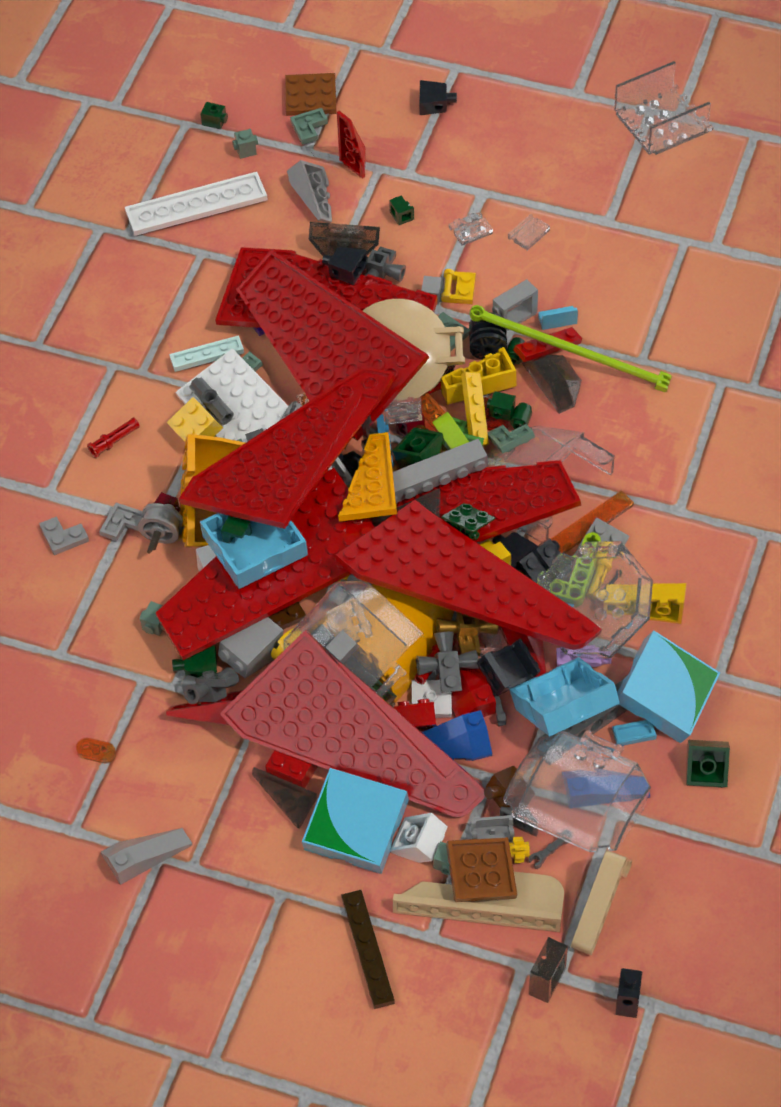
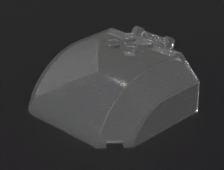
(376, 654)
(579, 790)

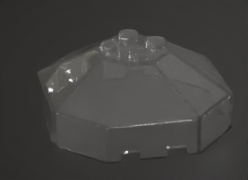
(606, 588)

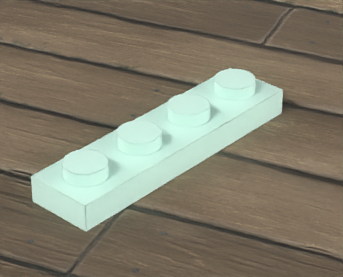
(204, 353)

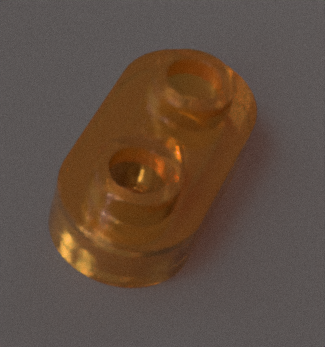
(95, 749)

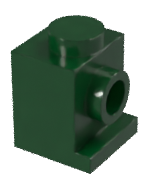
(401, 210)

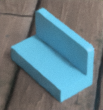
(558, 317)

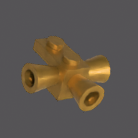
(466, 630)

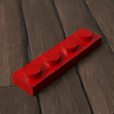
(534, 348)

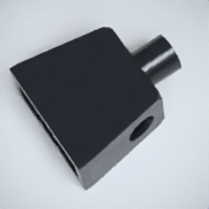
(434, 97)
(346, 264)
(516, 545)
(628, 989)

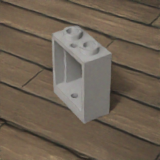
(522, 293)

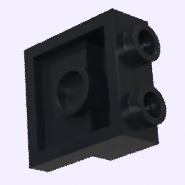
(539, 559)

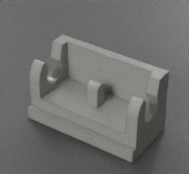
(492, 827)

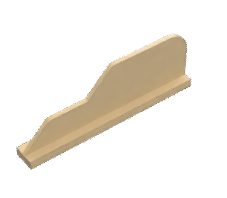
(536, 906)

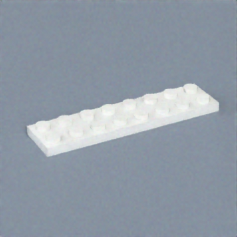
(195, 203)

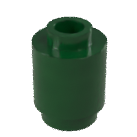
(510, 350)
(521, 415)

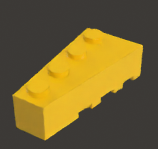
(496, 375)
(667, 602)

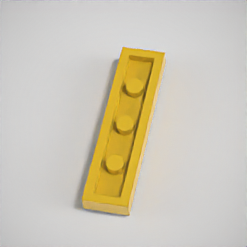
(474, 405)

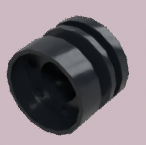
(486, 338)

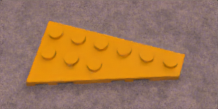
(373, 483)

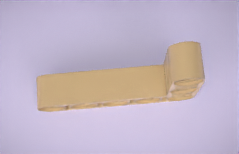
(599, 901)

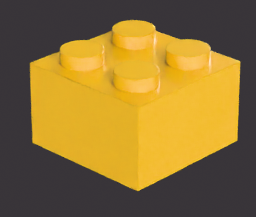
(194, 420)

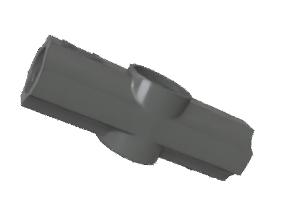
(205, 395)

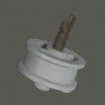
(160, 524)

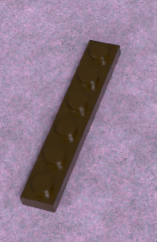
(368, 949)

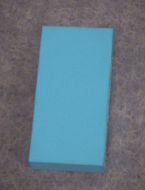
(634, 732)

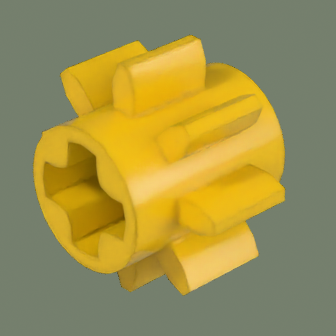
(519, 849)

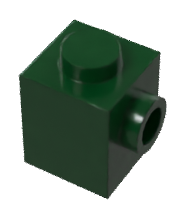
(213, 115)
(501, 405)

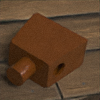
(498, 785)

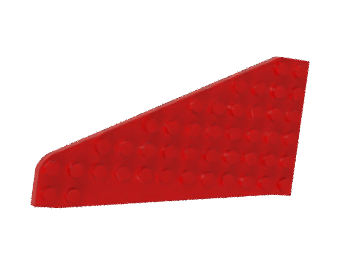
(283, 464)
(443, 566)

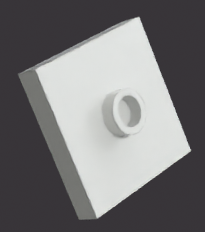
(432, 691)

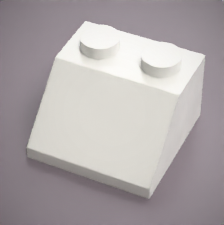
(419, 837)

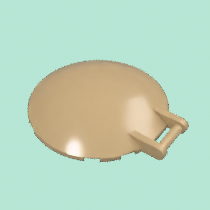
(426, 332)

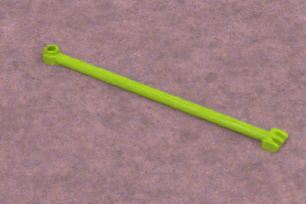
(662, 380)

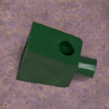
(197, 663)

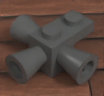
(381, 264)
(447, 663)
(210, 686)

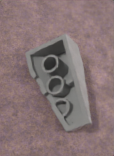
(138, 855)

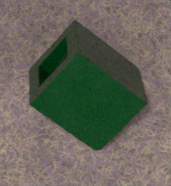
(235, 528)

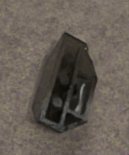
(330, 236)
(556, 380)

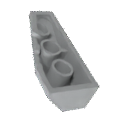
(311, 185)

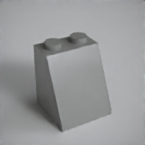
(251, 647)

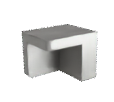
(432, 285)
(342, 646)

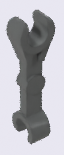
(501, 717)
(542, 855)

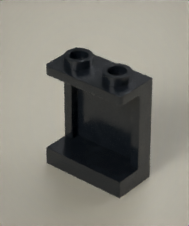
(508, 667)

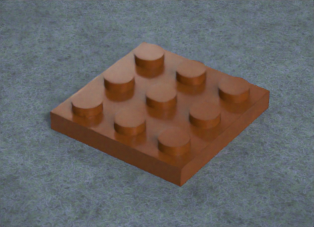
(310, 93)
(481, 869)

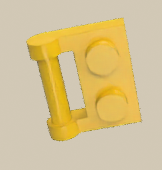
(464, 287)

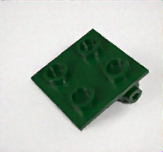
(468, 520)

